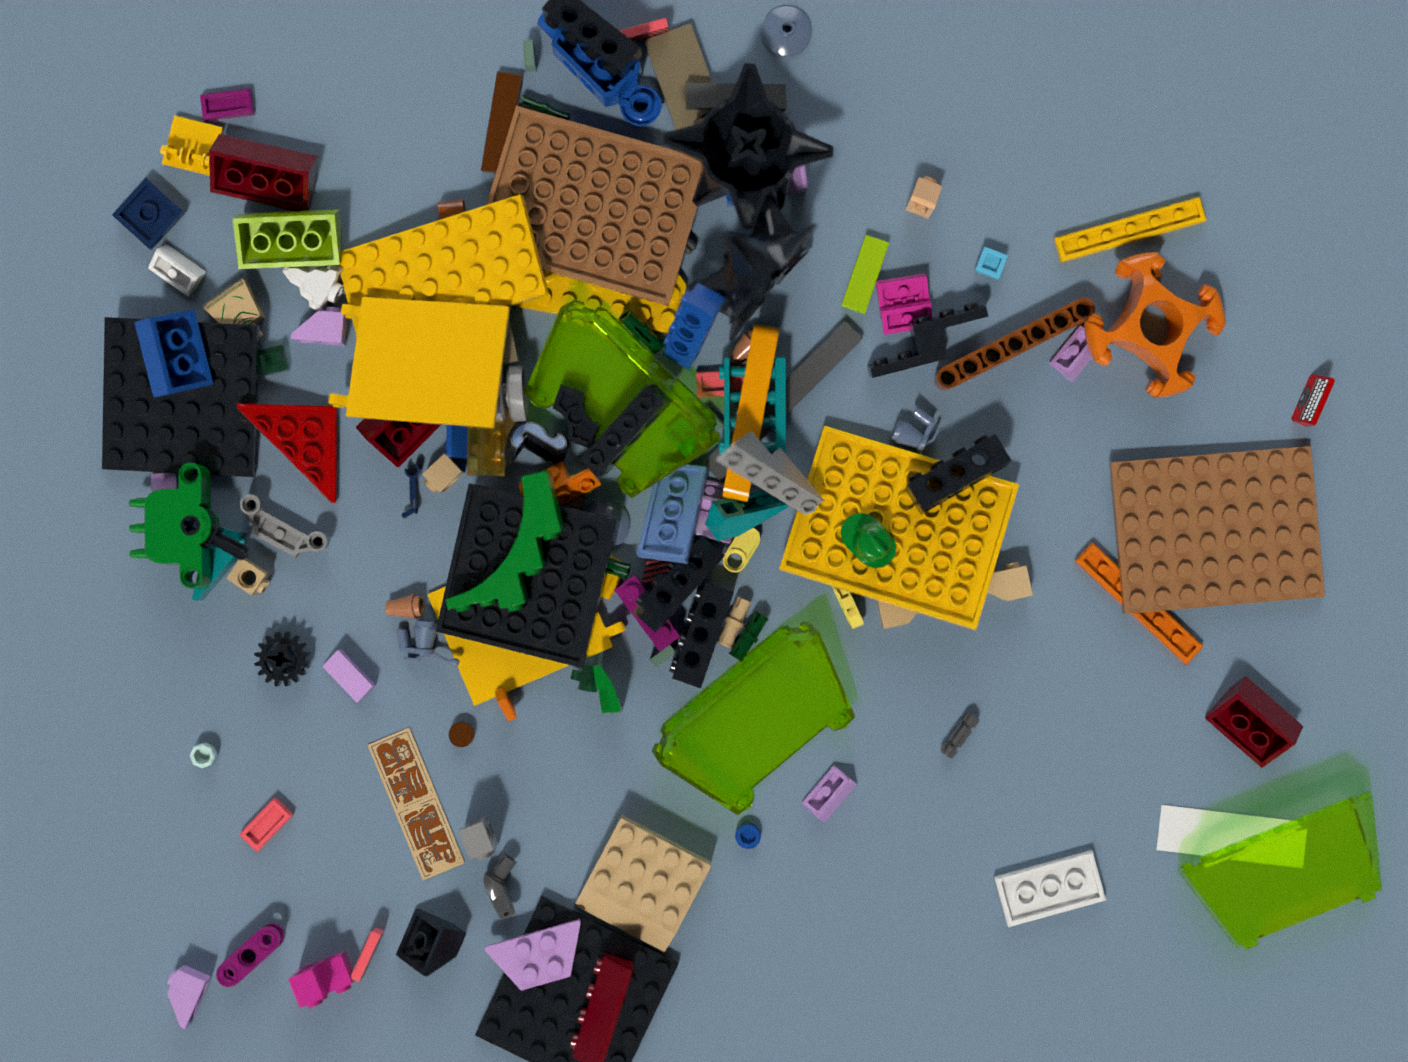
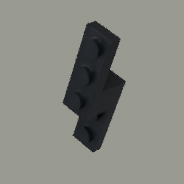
(927, 339)

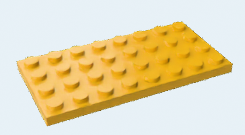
(464, 258)

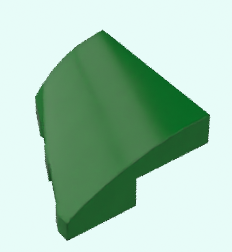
(608, 697)

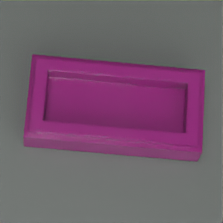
(227, 104)

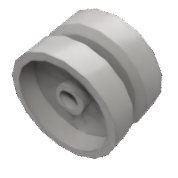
(512, 396)

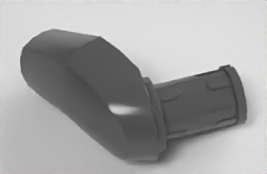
(496, 887)

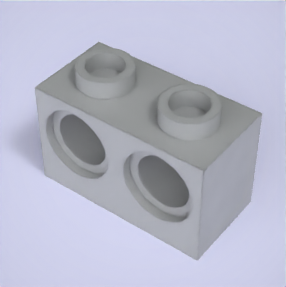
(479, 839)

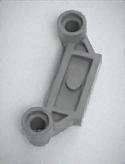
(278, 532)

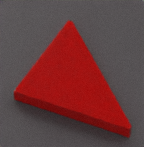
(303, 436)

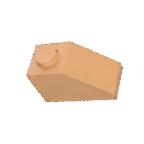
(924, 196)

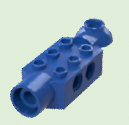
(602, 85)

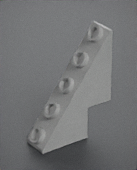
(771, 472)

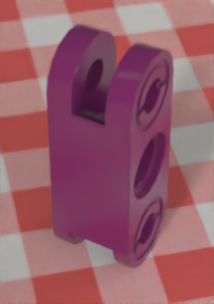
(241, 964)

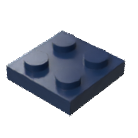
(148, 214)

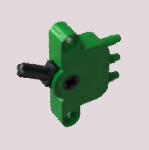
(170, 528)

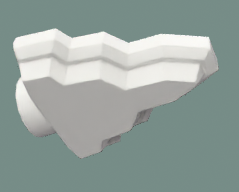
(317, 284)

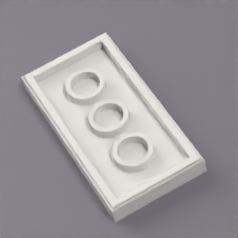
(1049, 888)

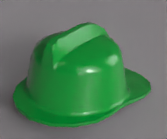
(868, 540)

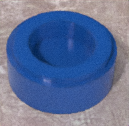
(748, 835)

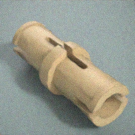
(734, 622)

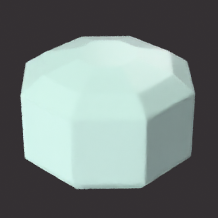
(203, 755)

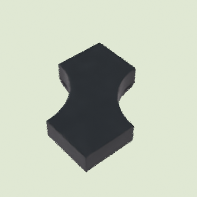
(572, 407)

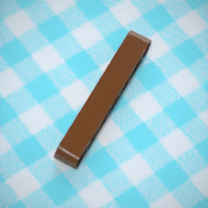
(1025, 339)

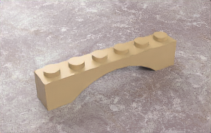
(1005, 584)

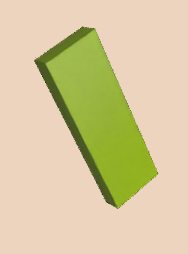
(865, 274)

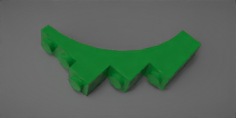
(527, 555)

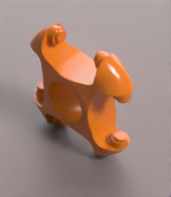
(1181, 319)

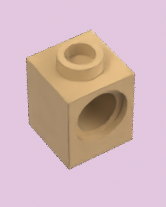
(442, 474)
(238, 577)

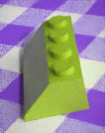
(288, 239)

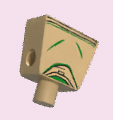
(236, 306)

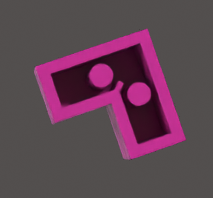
(318, 979)

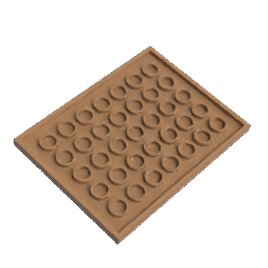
(600, 203)
(1216, 529)

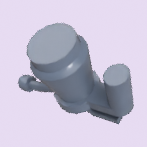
(910, 436)
(424, 638)

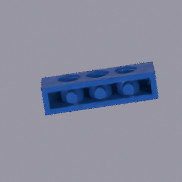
(692, 325)

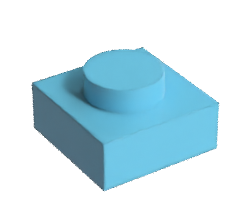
(991, 263)

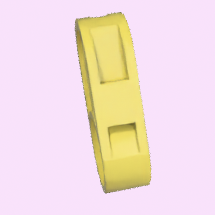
(744, 546)
(849, 608)

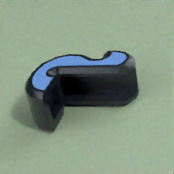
(537, 440)

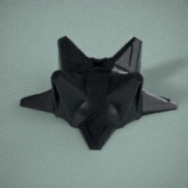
(746, 149)
(756, 264)

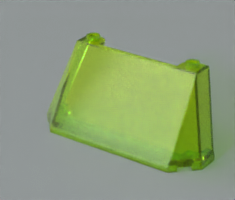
(607, 363)
(755, 717)
(1290, 871)

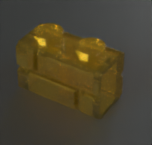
(486, 451)

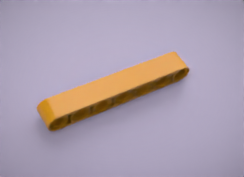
(752, 400)

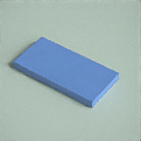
(673, 515)

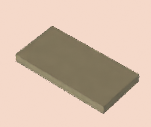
(677, 62)

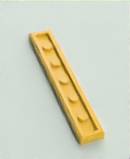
(1129, 229)

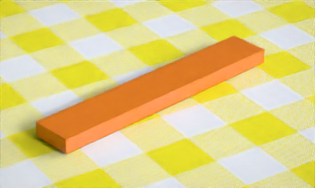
(1158, 623)

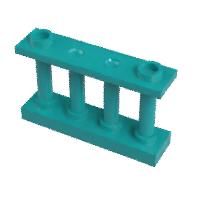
(776, 396)

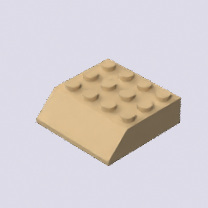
(643, 883)

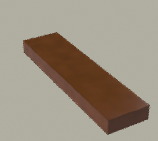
(503, 105)

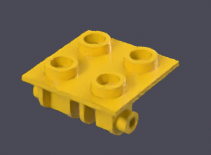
(189, 145)

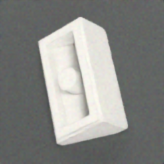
(176, 269)

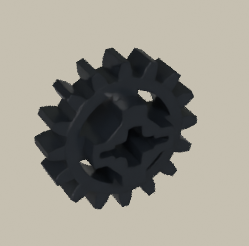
(284, 649)

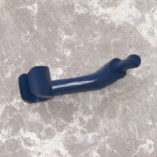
(412, 491)

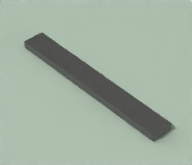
(802, 381)

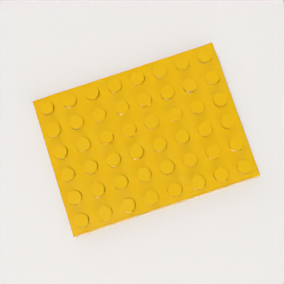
(940, 556)

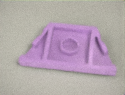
(538, 955)

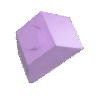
(323, 328)
(187, 993)

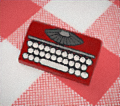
(1312, 400)

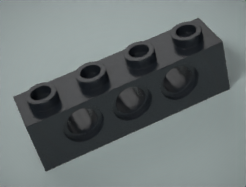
(607, 35)
(626, 430)
(926, 498)
(655, 613)
(695, 674)

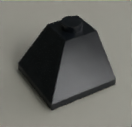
(429, 942)

